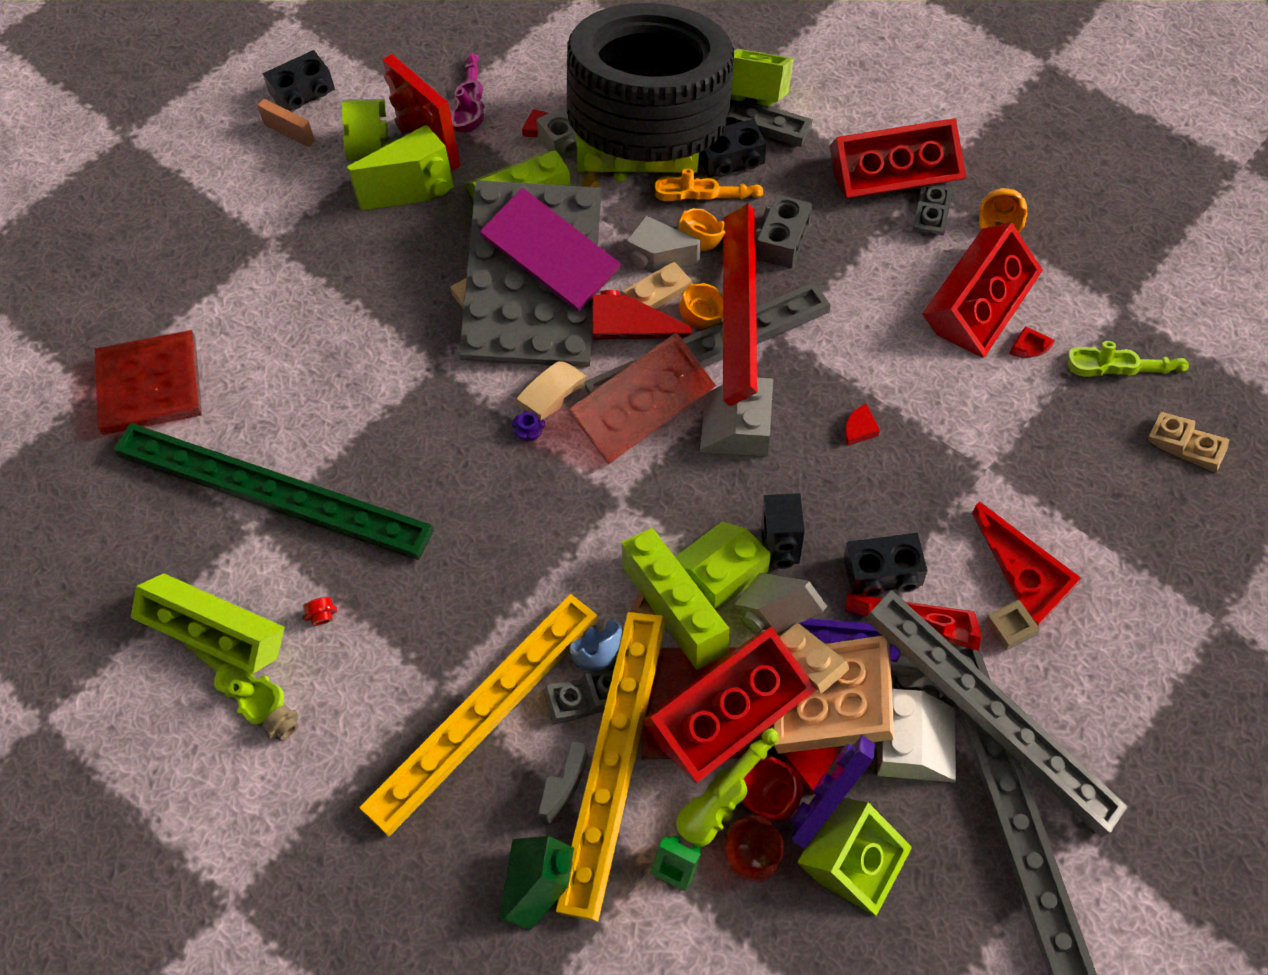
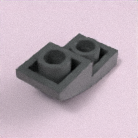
(933, 209)
(579, 697)

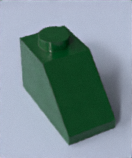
(534, 879)

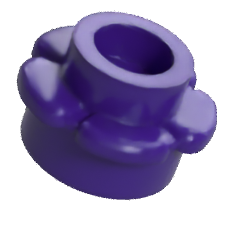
(531, 432)

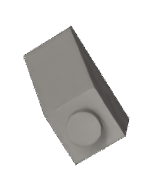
(658, 245)
(778, 602)

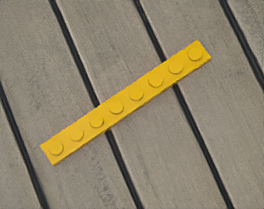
(477, 716)
(612, 766)

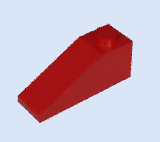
(627, 318)

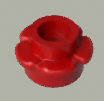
(319, 611)

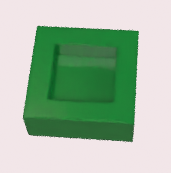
(675, 862)

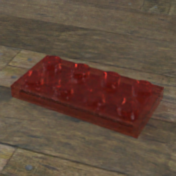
(642, 398)

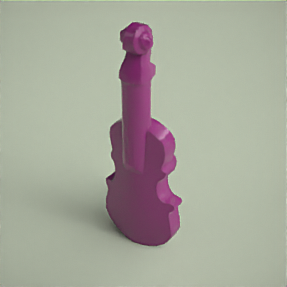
(469, 108)

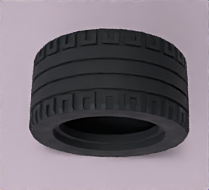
(649, 81)

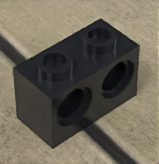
(299, 81)
(736, 149)
(783, 529)
(881, 556)

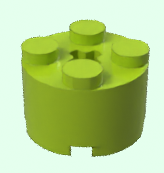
(363, 127)

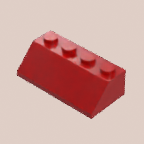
(898, 158)
(983, 289)
(729, 705)

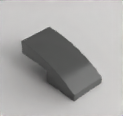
(560, 790)

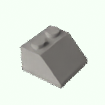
(739, 427)

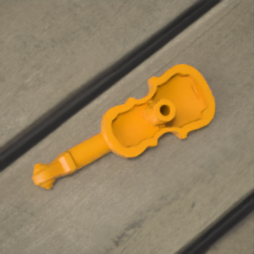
(689, 188)

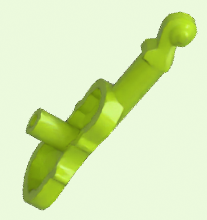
(1093, 362)
(255, 696)
(704, 815)

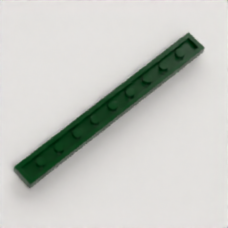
(275, 491)

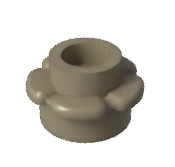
(281, 723)

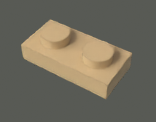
(660, 286)
(815, 658)

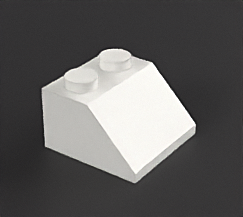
(922, 739)

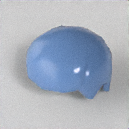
(598, 648)

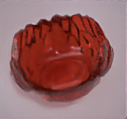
(754, 848)

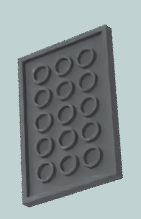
(505, 308)

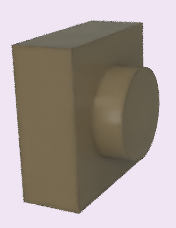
(1012, 625)

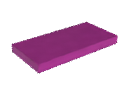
(550, 249)

